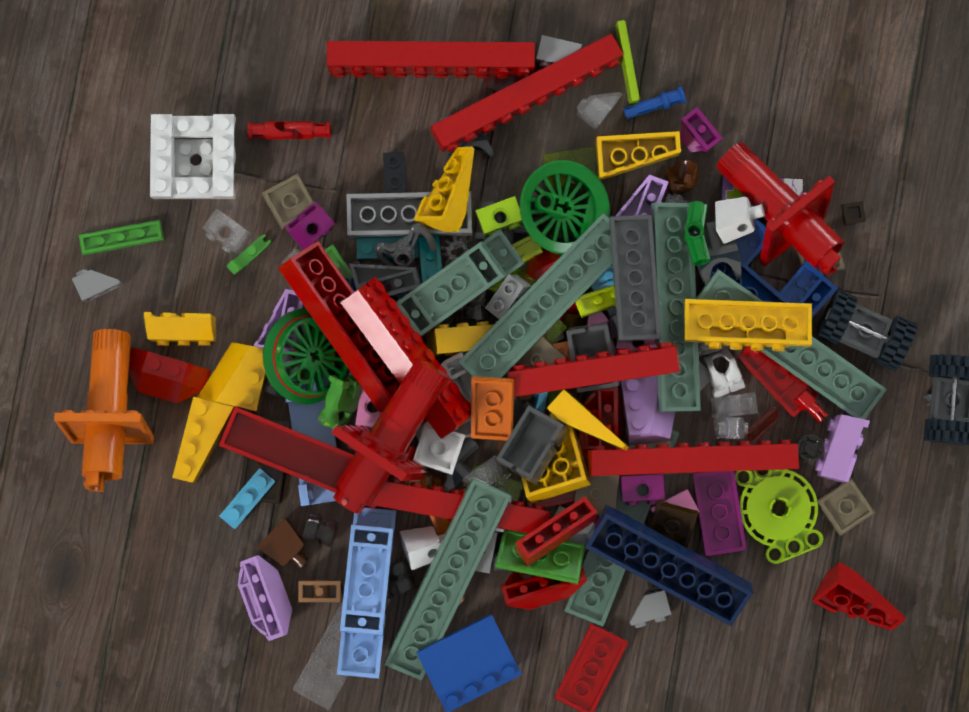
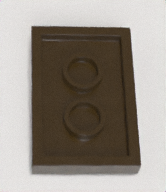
(674, 522)

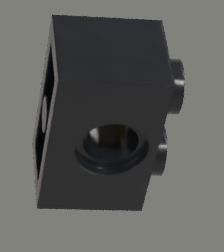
(394, 172)

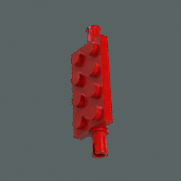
(783, 385)

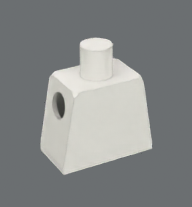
(736, 218)
(420, 545)

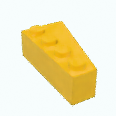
(629, 152)
(455, 339)
(201, 436)

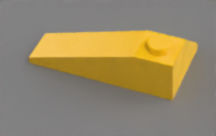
(448, 200)
(574, 414)

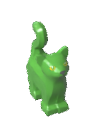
(341, 397)

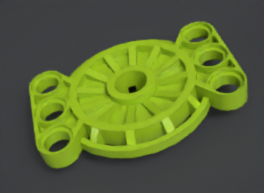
(791, 523)

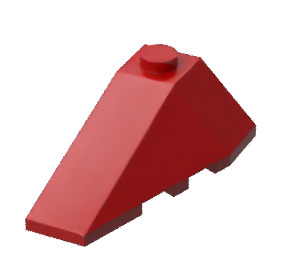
(850, 593)

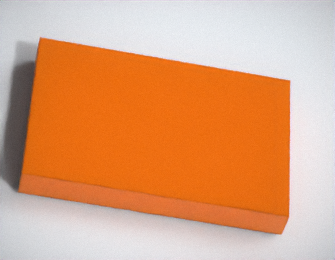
(492, 408)

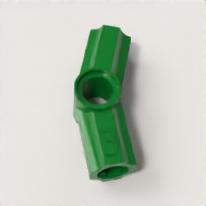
(696, 244)

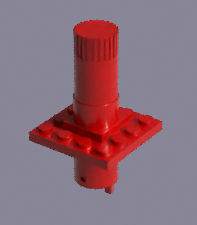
(790, 217)
(385, 445)

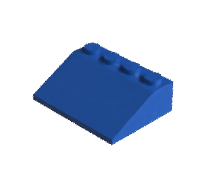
(469, 663)

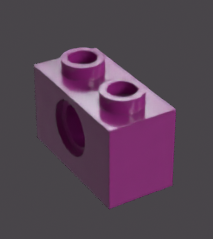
(298, 226)
(629, 486)

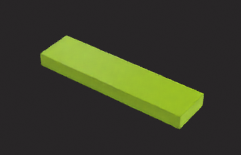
(627, 62)

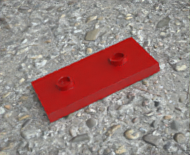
(591, 669)

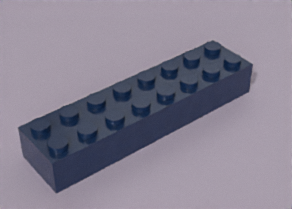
(668, 565)

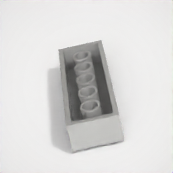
(392, 215)

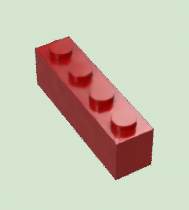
(556, 531)

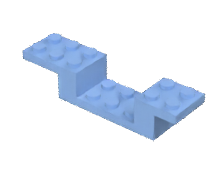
(366, 593)

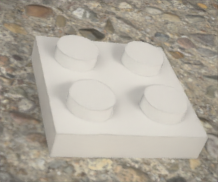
(437, 452)

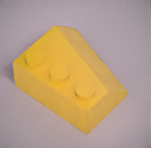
(183, 329)
(237, 378)
(564, 473)

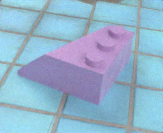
(642, 413)
(840, 446)

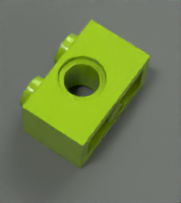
(508, 207)

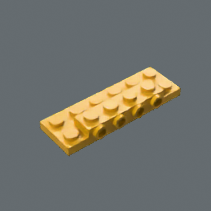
(747, 324)

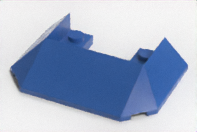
(804, 287)

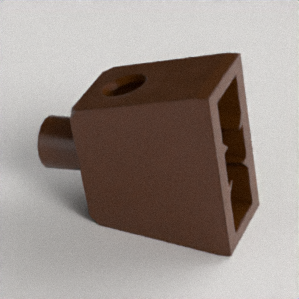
(284, 545)

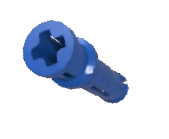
(664, 101)

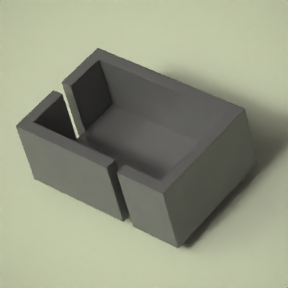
(589, 342)
(532, 445)

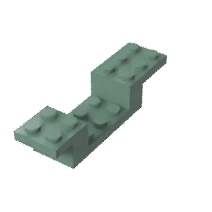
(459, 282)

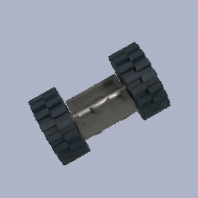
(866, 330)
(949, 400)

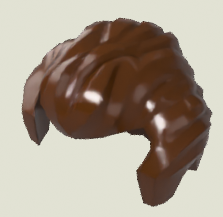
(682, 176)

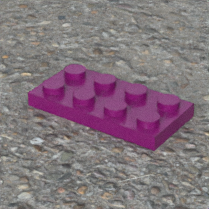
(719, 512)

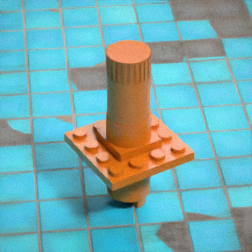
(105, 422)

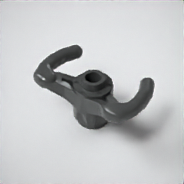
(404, 249)

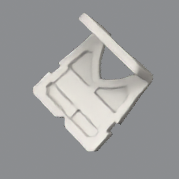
(727, 382)

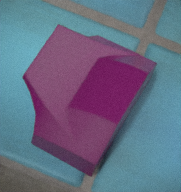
(698, 132)

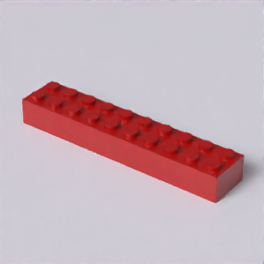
(430, 58)
(321, 290)

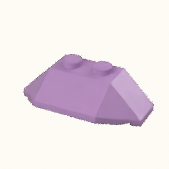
(264, 597)

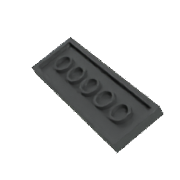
(634, 278)

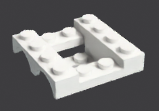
(170, 158)

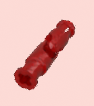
(273, 130)

